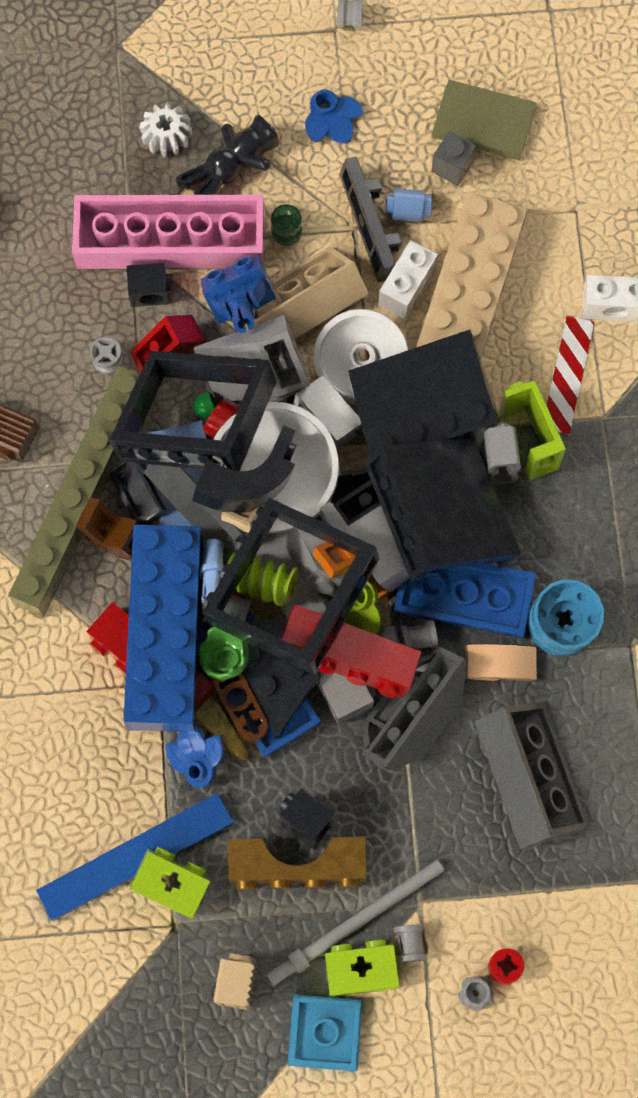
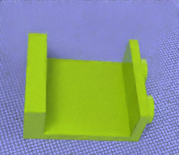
(549, 454)

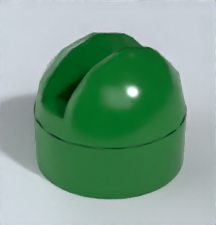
(204, 405)

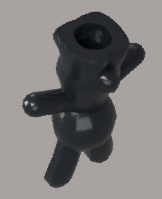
(225, 163)

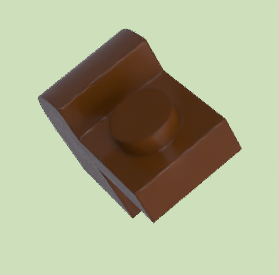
(106, 529)

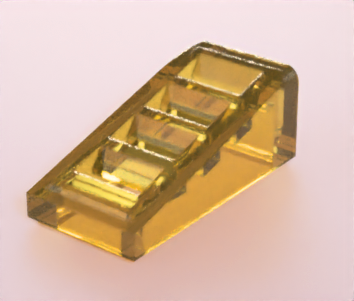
(214, 721)

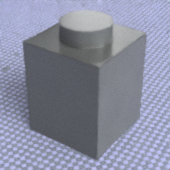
(453, 158)

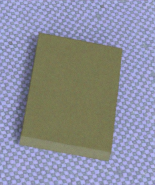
(485, 118)

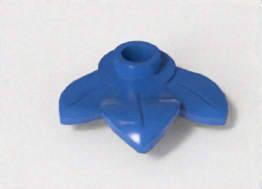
(333, 121)
(196, 751)

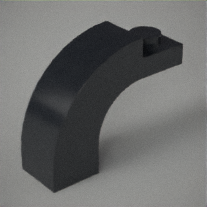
(247, 490)

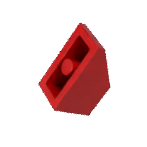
(171, 334)

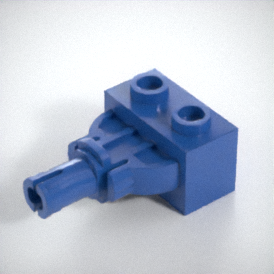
(238, 291)

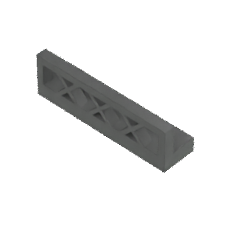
(179, 489)

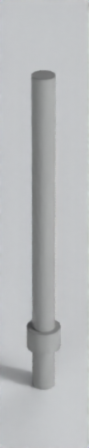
(300, 960)

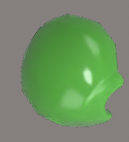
(223, 654)

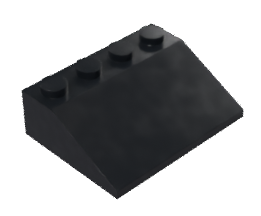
(424, 393)

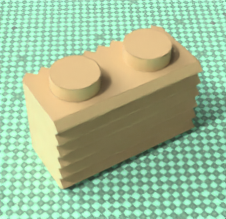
(235, 982)

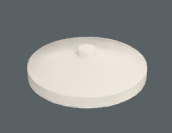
(314, 458)

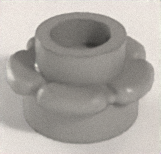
(485, 994)

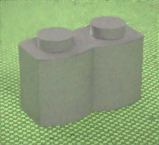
(501, 453)

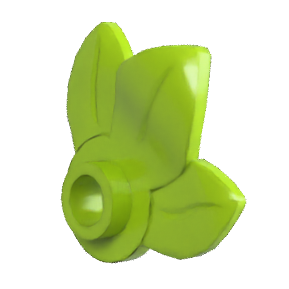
(365, 612)

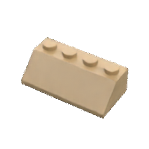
(314, 292)

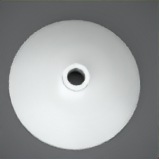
(345, 336)

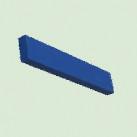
(123, 861)

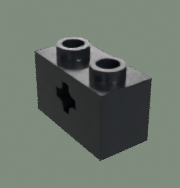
(305, 817)

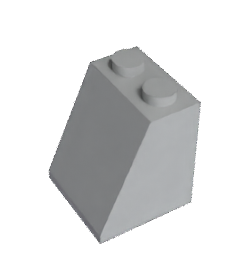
(374, 529)

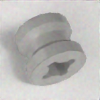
(350, 13)
(103, 349)

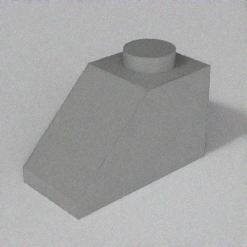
(300, 548)

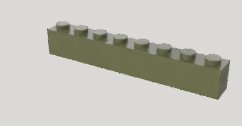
(84, 479)

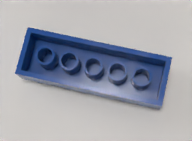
(163, 628)

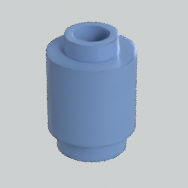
(408, 205)

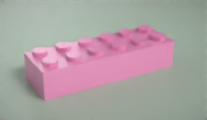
(166, 230)

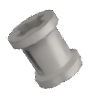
(419, 636)
(410, 943)

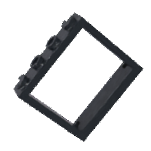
(187, 451)
(336, 612)

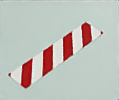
(569, 372)

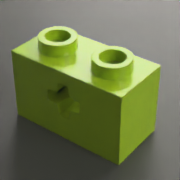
(179, 898)
(346, 982)

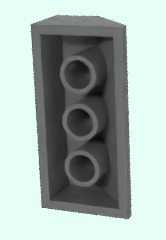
(531, 774)

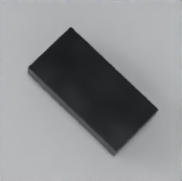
(137, 493)

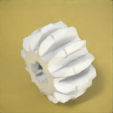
(173, 120)

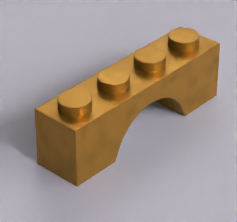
(253, 864)

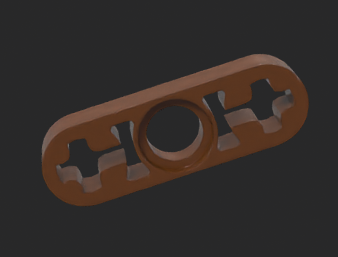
(240, 723)

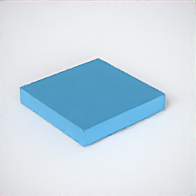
(325, 1033)

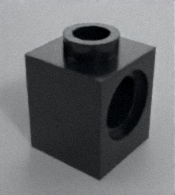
(149, 284)

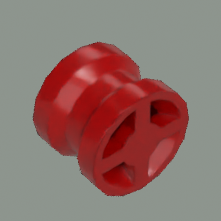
(503, 971)

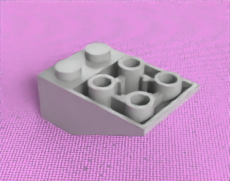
(265, 341)

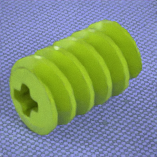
(267, 582)

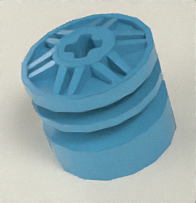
(584, 616)

